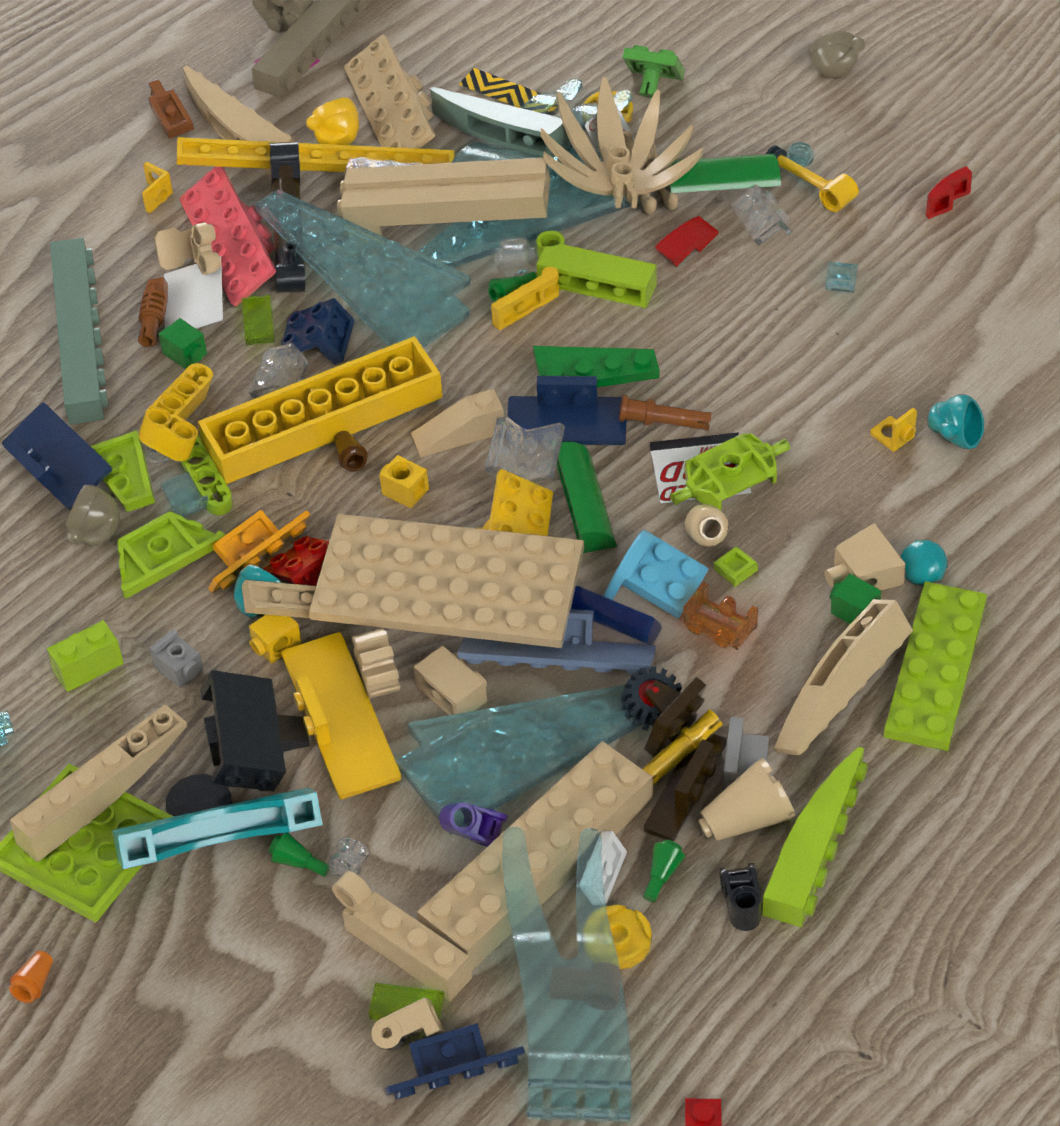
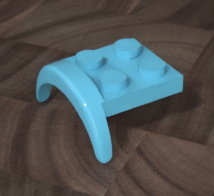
(658, 574)

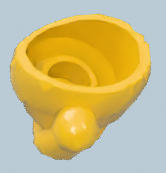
(335, 122)

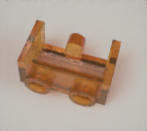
(717, 620)

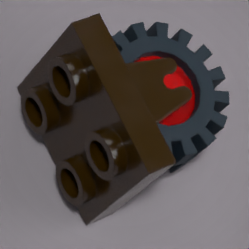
(658, 702)

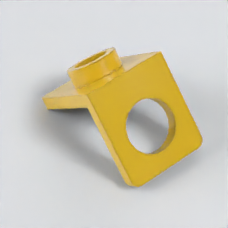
(158, 190)
(902, 430)

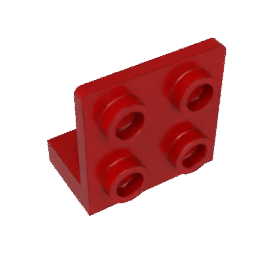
(301, 563)

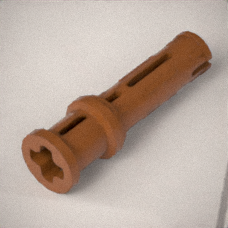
(650, 412)

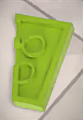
(130, 474)

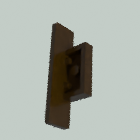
(684, 788)

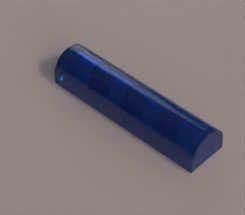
(617, 616)

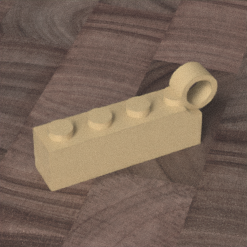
(401, 937)

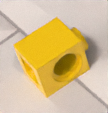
(404, 481)
(272, 635)

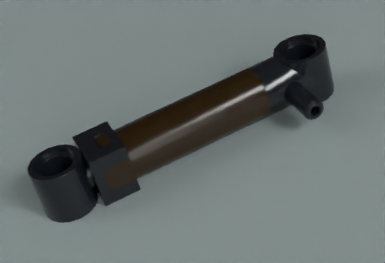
(286, 177)

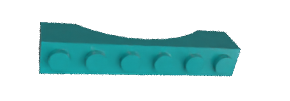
(186, 832)

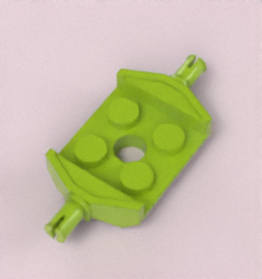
(713, 482)

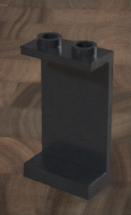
(245, 730)

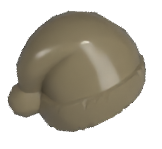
(835, 53)
(92, 517)

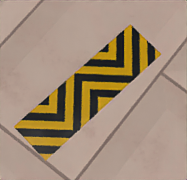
(499, 88)

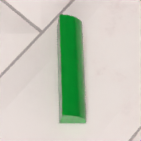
(729, 173)
(584, 497)

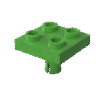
(653, 66)

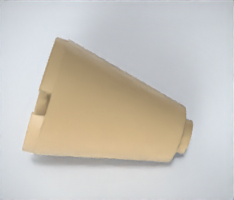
(747, 805)

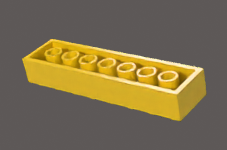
(320, 407)

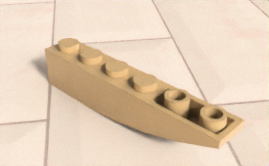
(227, 115)
(843, 672)
(94, 785)

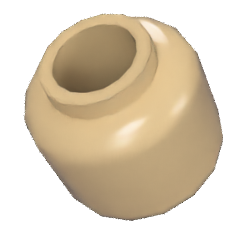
(706, 525)

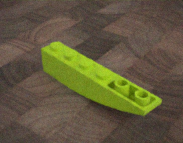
(812, 844)

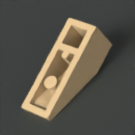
(460, 424)

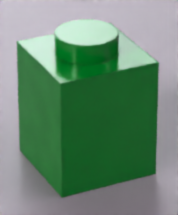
(183, 343)
(852, 597)

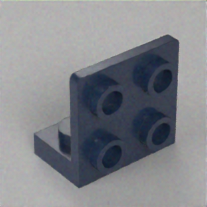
(321, 326)

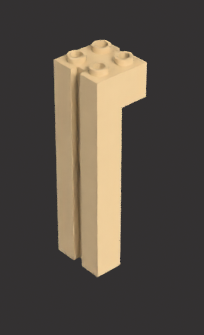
(445, 193)

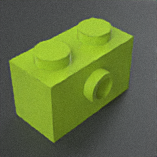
(85, 655)

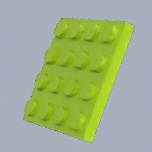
(85, 867)

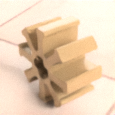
(376, 663)

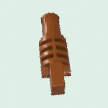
(152, 310)

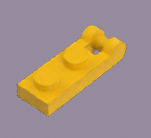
(526, 299)

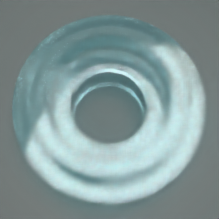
(800, 153)

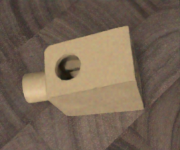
(869, 558)

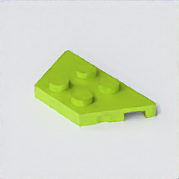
(161, 550)

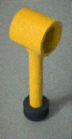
(833, 193)

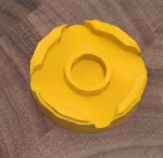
(630, 935)

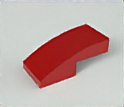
(947, 190)
(684, 239)

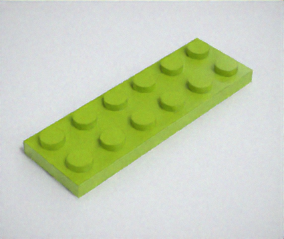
(935, 666)

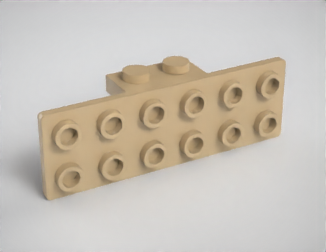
(391, 97)

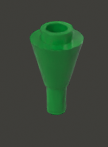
(503, 286)
(290, 852)
(665, 860)

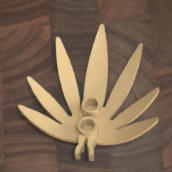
(616, 173)

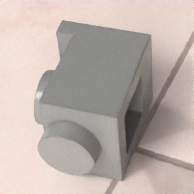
(176, 659)

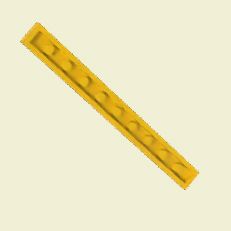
(311, 156)

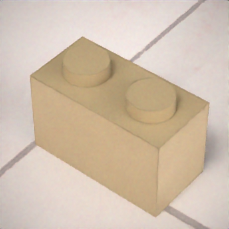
(450, 682)

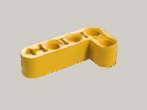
(165, 420)

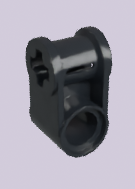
(742, 891)

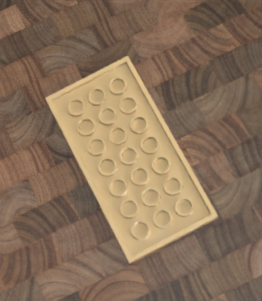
(448, 580)

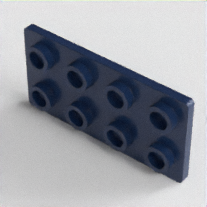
(576, 406)
(56, 455)

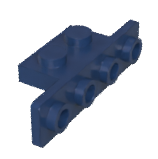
(450, 1055)

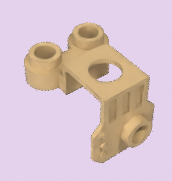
(176, 246)

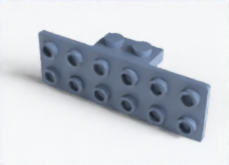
(576, 652)

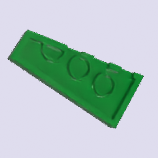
(610, 365)

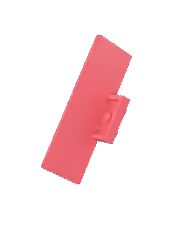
(239, 232)

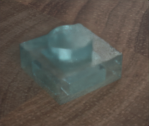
(841, 277)

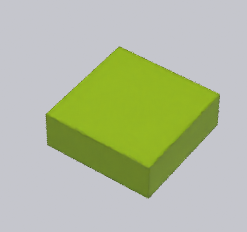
(735, 566)

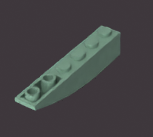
(498, 122)

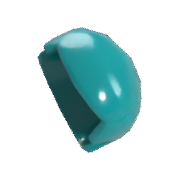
(924, 562)

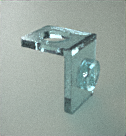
(184, 495)

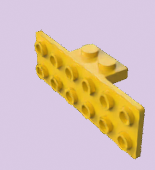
(519, 506)
(340, 716)

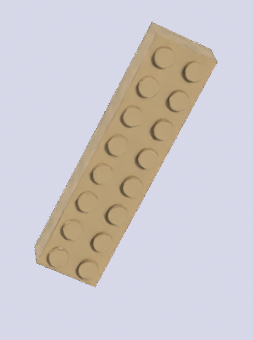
(596, 794)

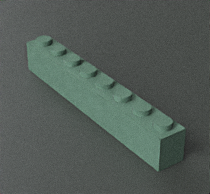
(77, 331)

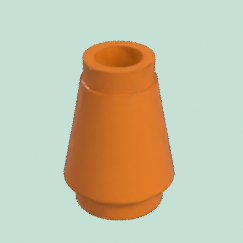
(31, 977)

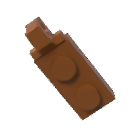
(169, 110)

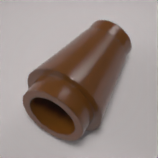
(350, 452)

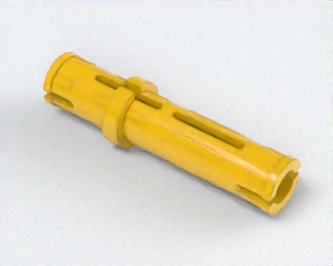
(682, 745)

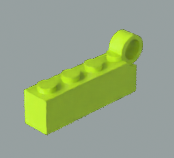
(596, 272)

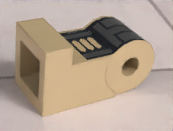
(405, 1023)

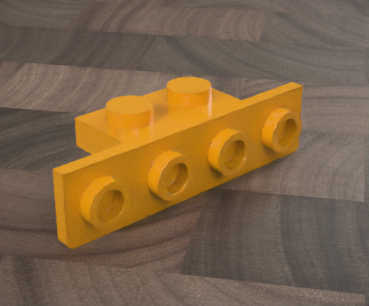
(250, 542)

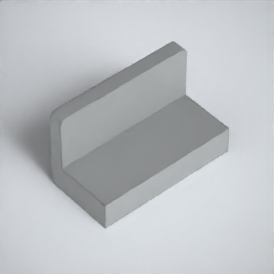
(742, 751)

